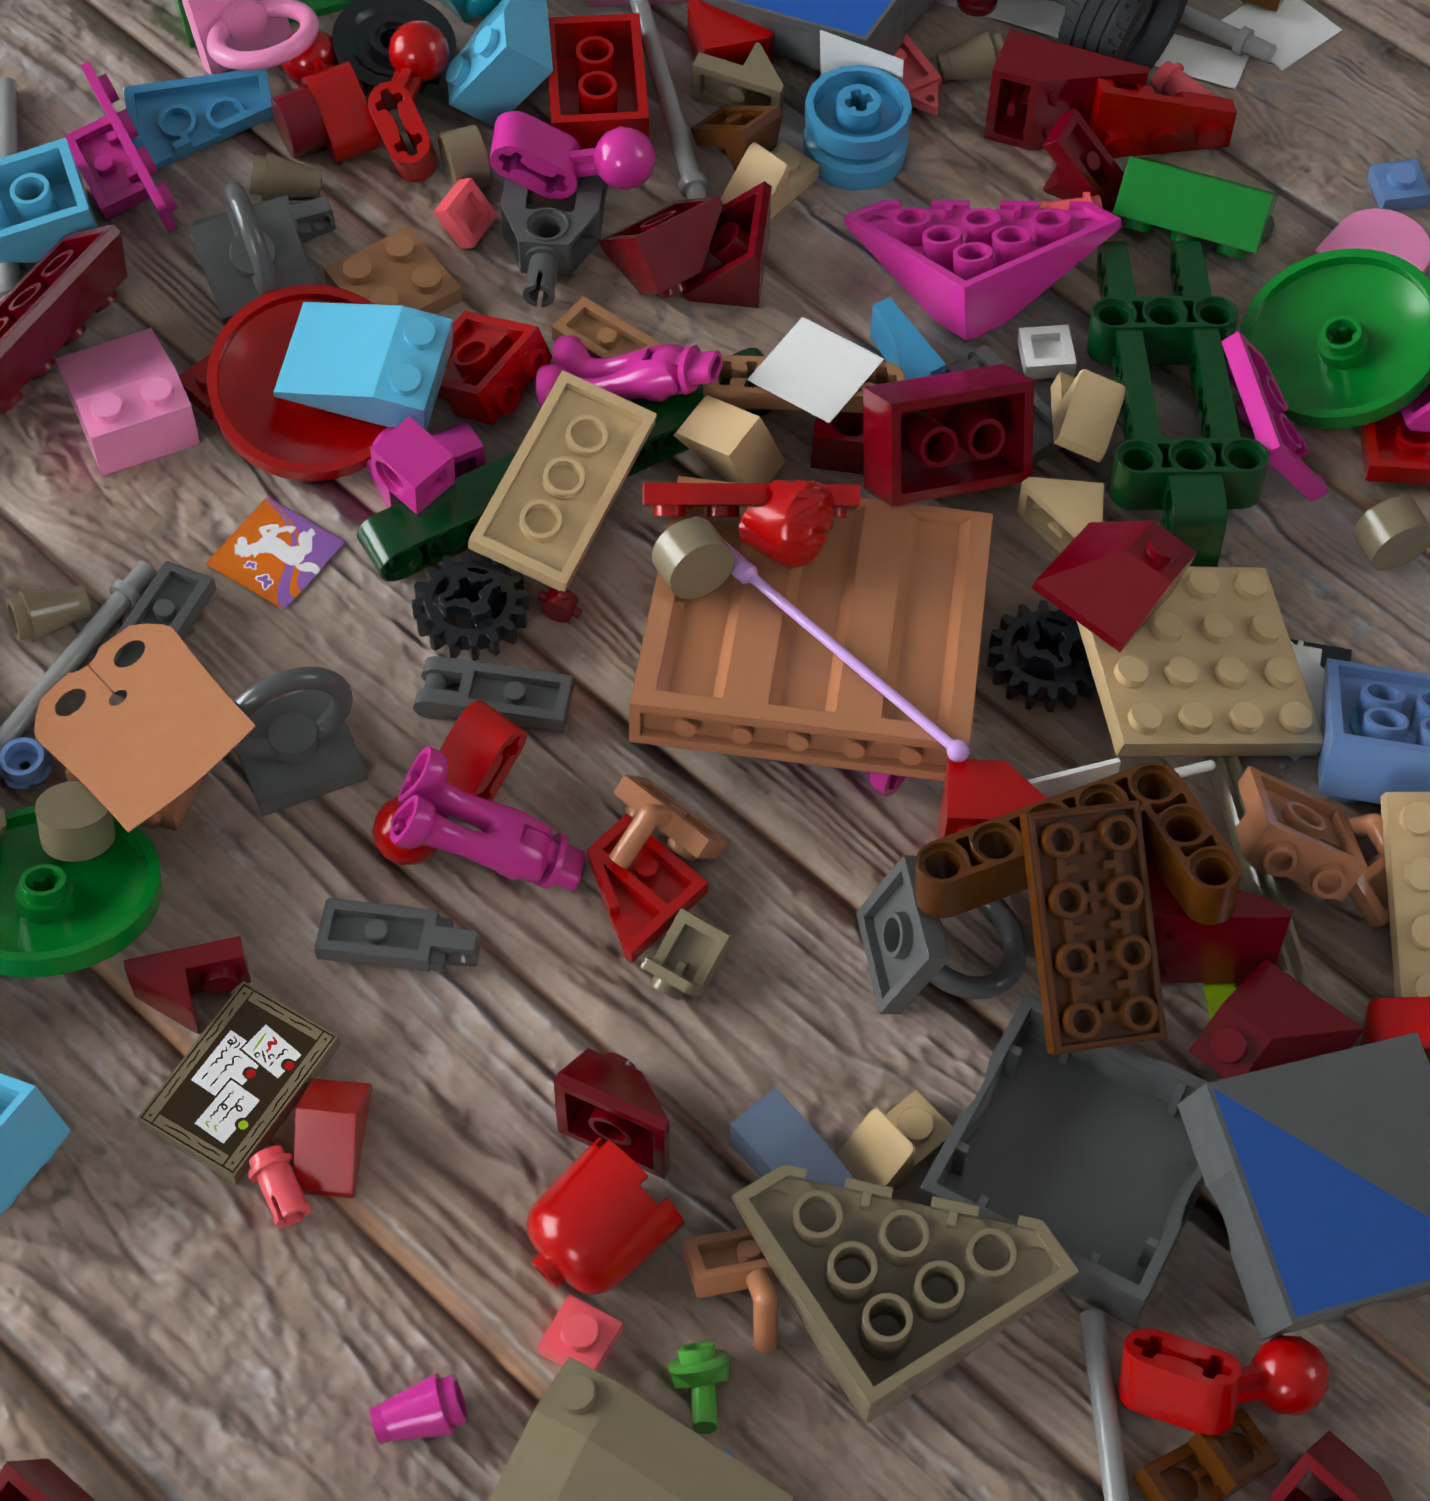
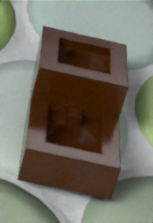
(1209, 1465)

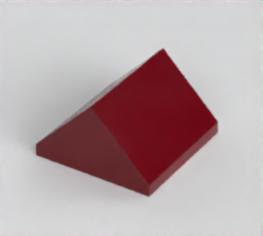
(736, 253)

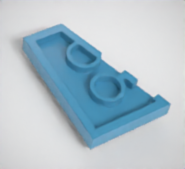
(196, 111)

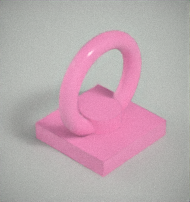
(249, 32)

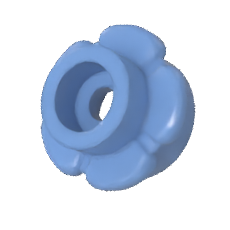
(23, 752)

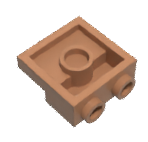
(1297, 836)

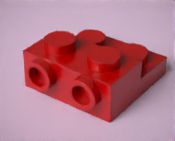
(491, 365)

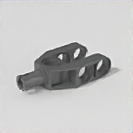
(550, 240)

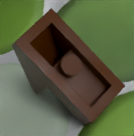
(737, 127)

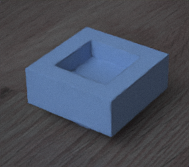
(1399, 185)

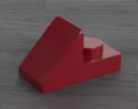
(1081, 162)
(173, 977)

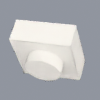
(1046, 351)

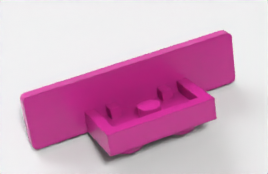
(111, 163)

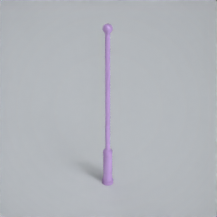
(748, 573)

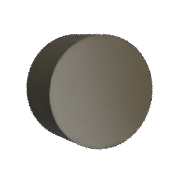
(465, 156)
(1393, 533)
(692, 558)
(73, 823)

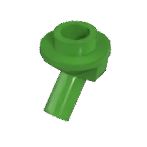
(700, 1369)

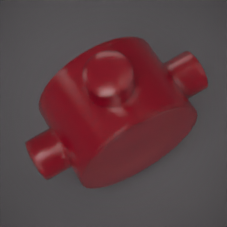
(559, 605)

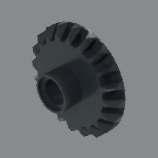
(365, 31)

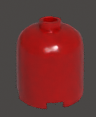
(598, 1222)

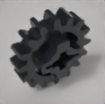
(466, 605)
(1042, 660)

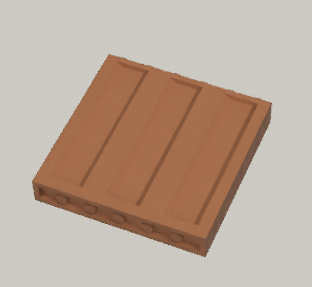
(751, 682)

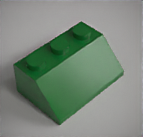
(1194, 206)

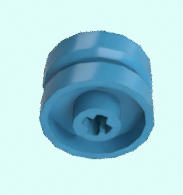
(857, 127)

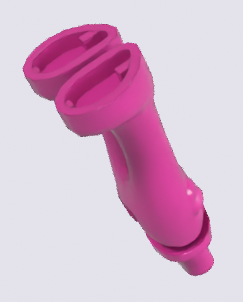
(644, 373)
(510, 841)

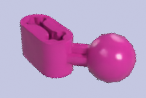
(553, 160)

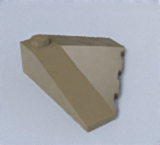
(895, 1283)
(612, 1445)

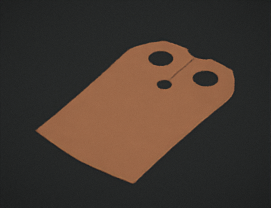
(155, 740)

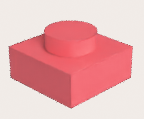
(465, 213)
(581, 1334)

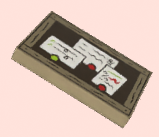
(239, 1082)

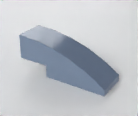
(778, 1135)

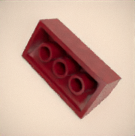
(54, 303)

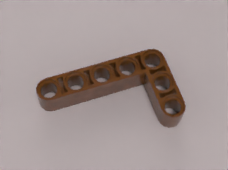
(1178, 840)

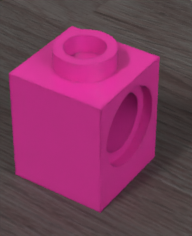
(412, 464)

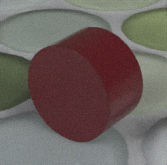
(299, 121)

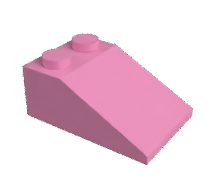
(129, 401)

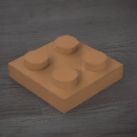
(397, 273)

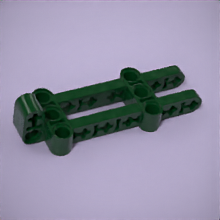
(1182, 476)

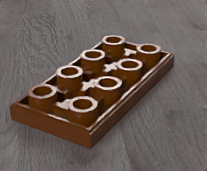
(1093, 926)

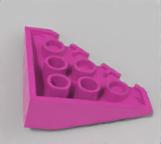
(979, 263)

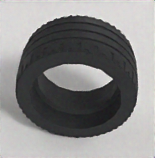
(1122, 28)

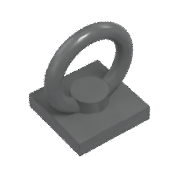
(249, 251)
(298, 740)
(910, 947)

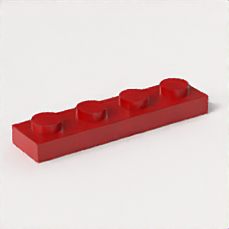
(726, 499)

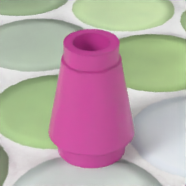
(421, 1411)

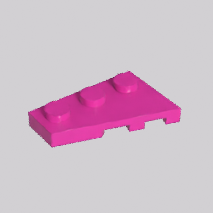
(1263, 411)

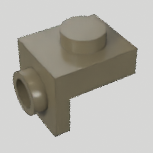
(687, 956)

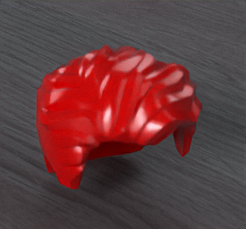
(791, 524)

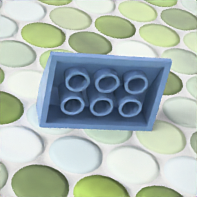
(1393, 737)

